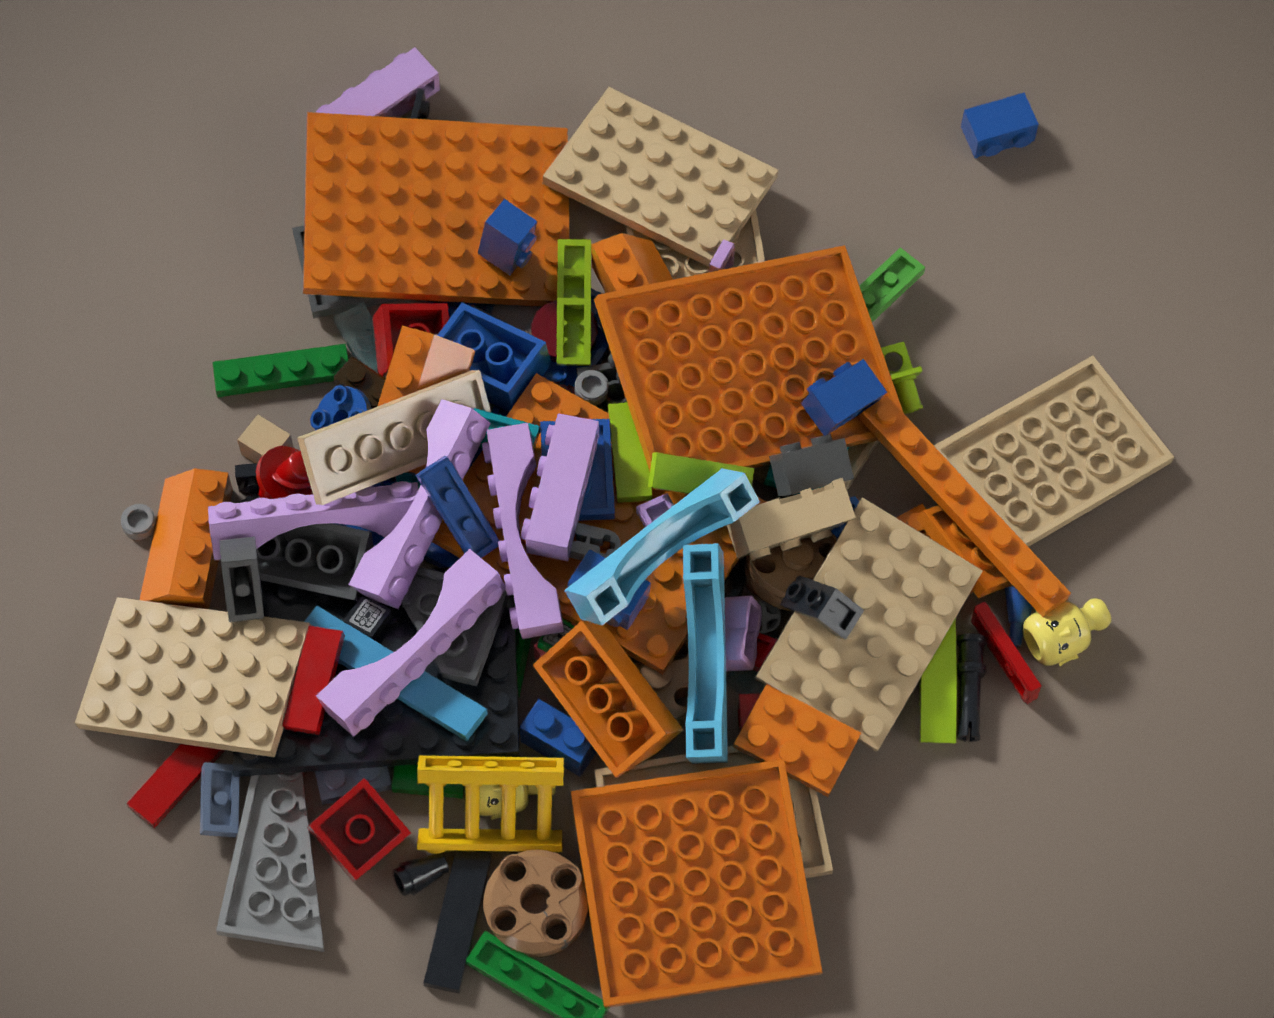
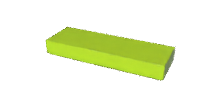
(628, 456)
(685, 473)

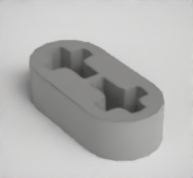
(591, 538)

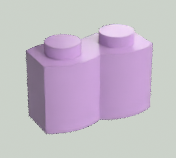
(741, 632)

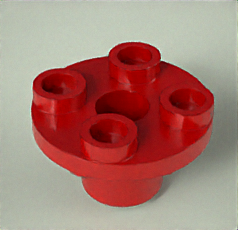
(282, 473)

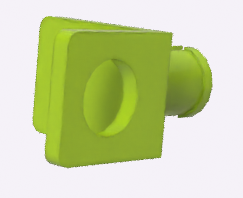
(904, 379)

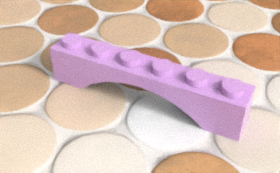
(513, 462)
(370, 508)
(392, 564)
(363, 692)

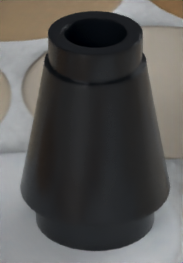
(419, 873)

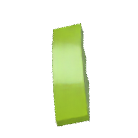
(574, 302)
(939, 693)

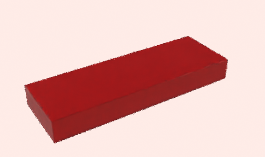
(1006, 653)
(313, 674)
(171, 782)

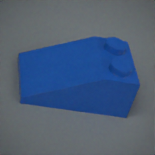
(502, 353)

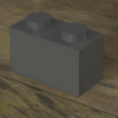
(810, 466)
(241, 579)

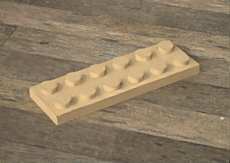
(382, 439)

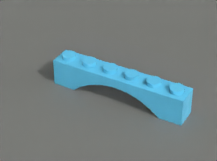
(615, 580)
(707, 654)

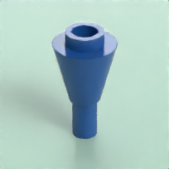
(1018, 611)

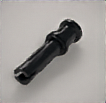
(970, 671)

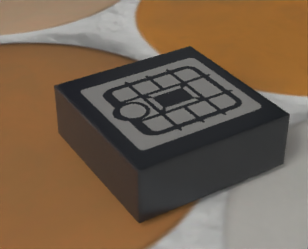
(369, 617)

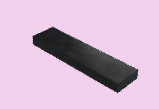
(457, 920)

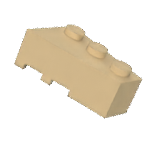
(790, 520)

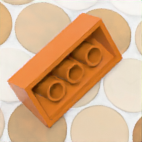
(627, 262)
(420, 362)
(181, 551)
(607, 697)

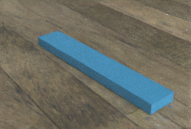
(423, 694)

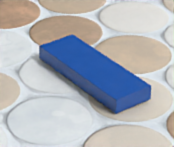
(458, 507)

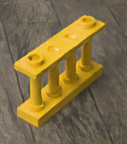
(501, 771)

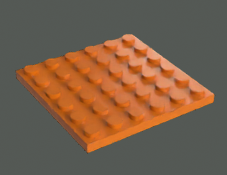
(695, 883)

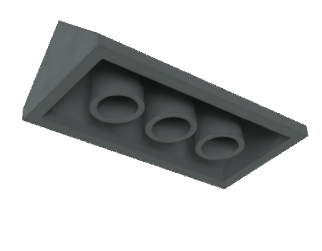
(315, 558)

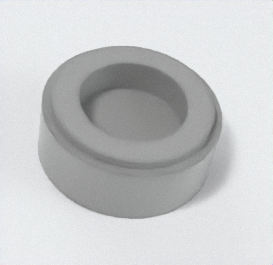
(592, 387)
(138, 521)

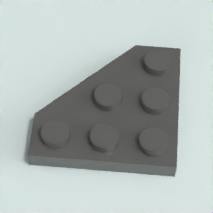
(470, 650)

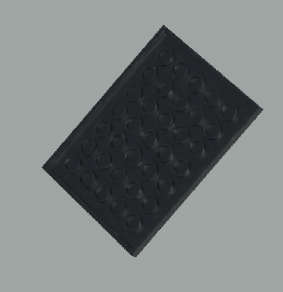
(398, 730)

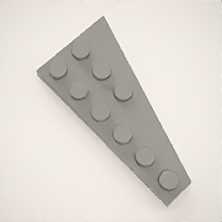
(272, 869)

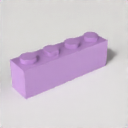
(388, 90)
(561, 486)

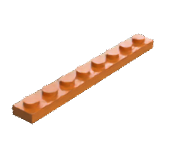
(965, 506)

